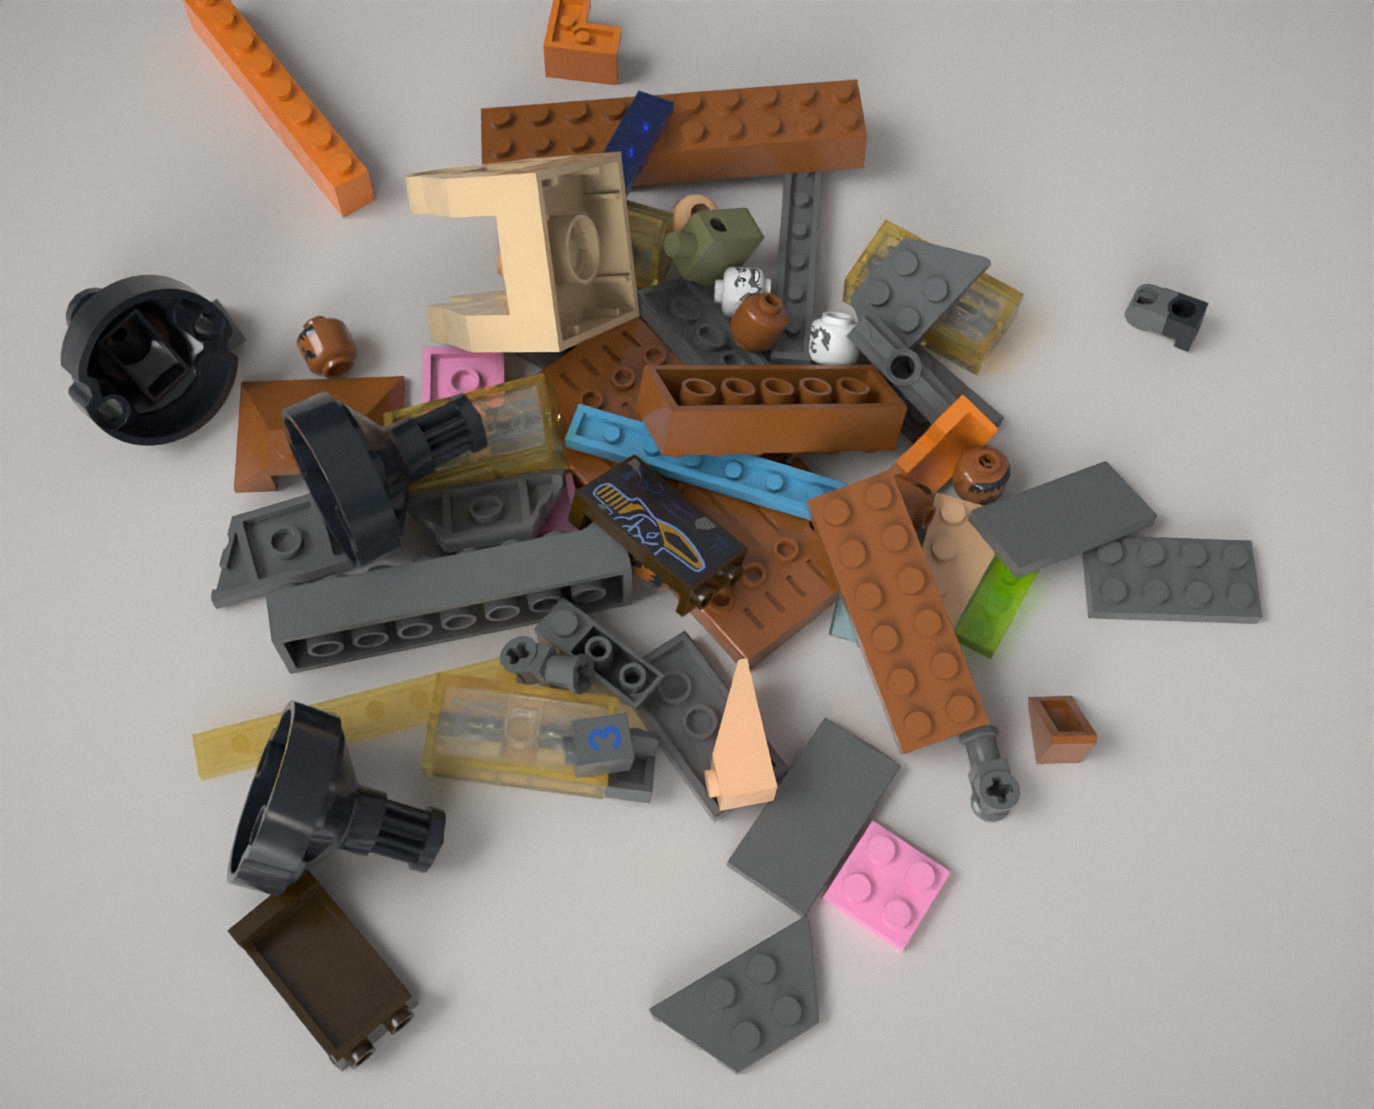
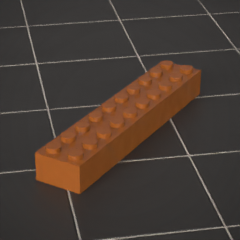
(707, 135)

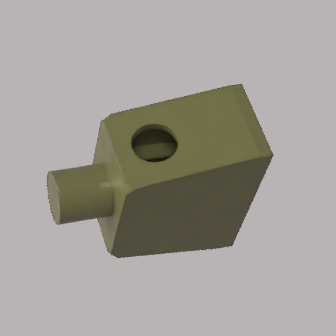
(713, 243)

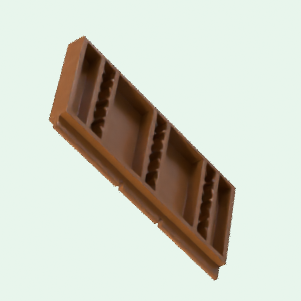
(785, 568)

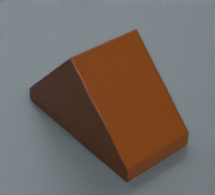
(1059, 730)

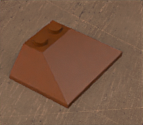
(261, 436)

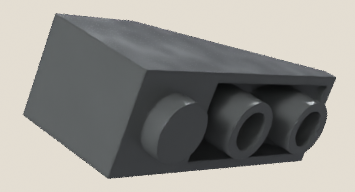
(616, 666)

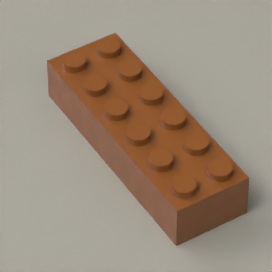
(768, 409)
(896, 612)

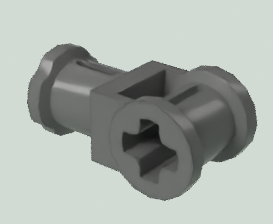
(543, 667)
(989, 773)

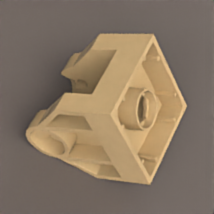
(559, 248)

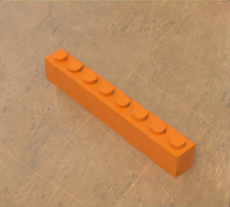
(282, 104)

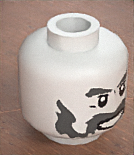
(737, 284)
(829, 341)

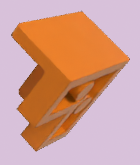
(580, 48)
(937, 451)

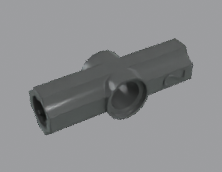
(921, 387)

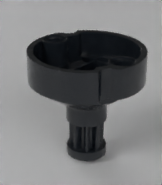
(147, 358)
(365, 469)
(310, 804)

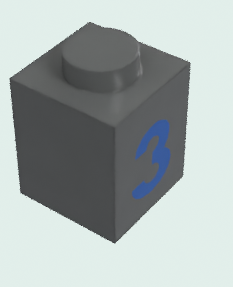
(598, 745)

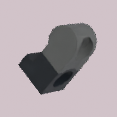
(1166, 313)

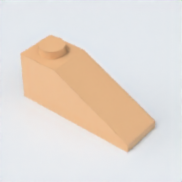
(741, 758)

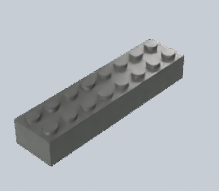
(446, 597)

